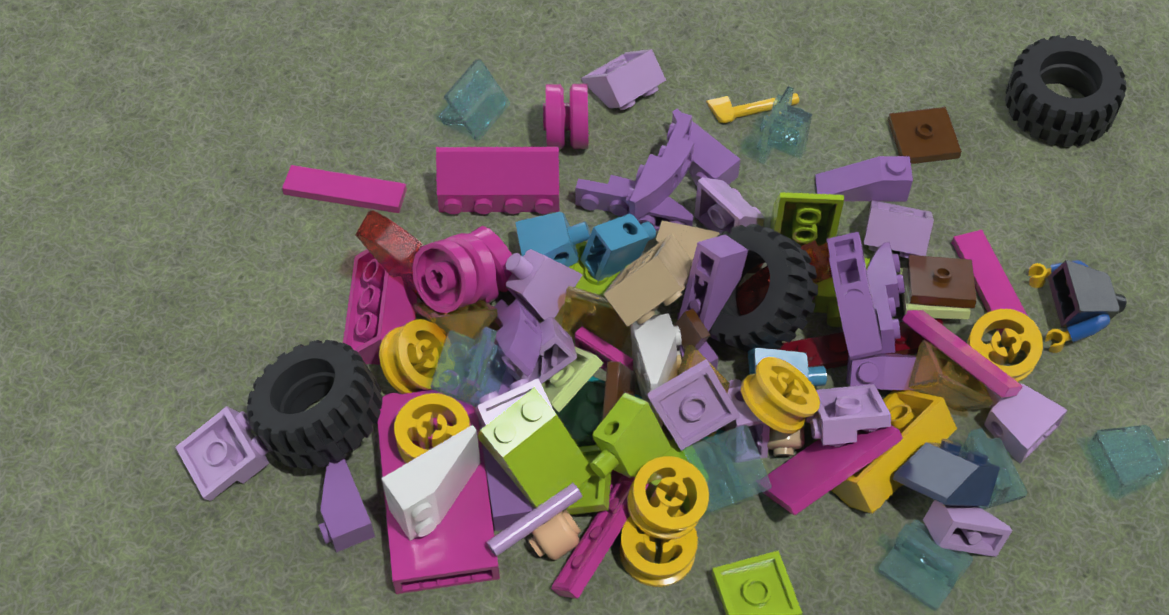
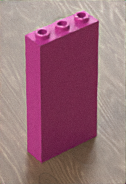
(457, 546)

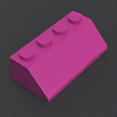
(498, 179)
(375, 306)

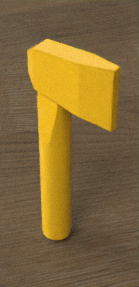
(726, 113)

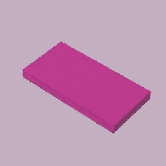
(824, 467)

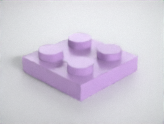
(693, 404)

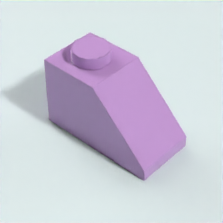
(966, 529)

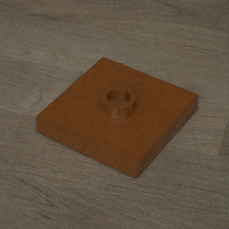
(924, 135)
(941, 281)
(618, 382)

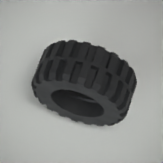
(1060, 117)
(787, 297)
(332, 425)

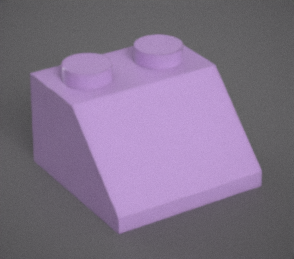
(626, 79)
(723, 207)
(902, 226)

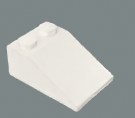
(655, 354)
(429, 485)

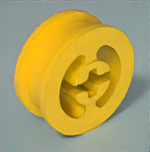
(1019, 334)
(403, 349)
(780, 395)
(417, 423)
(678, 481)
(643, 568)

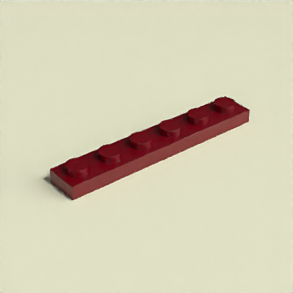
(832, 349)

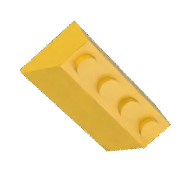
(919, 420)

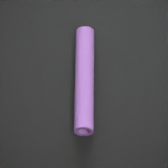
(534, 519)

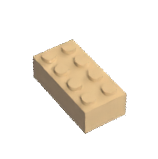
(649, 281)

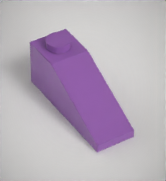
(710, 156)
(873, 179)
(713, 277)
(882, 370)
(342, 509)

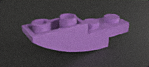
(663, 172)
(613, 197)
(885, 290)
(854, 296)
(518, 336)

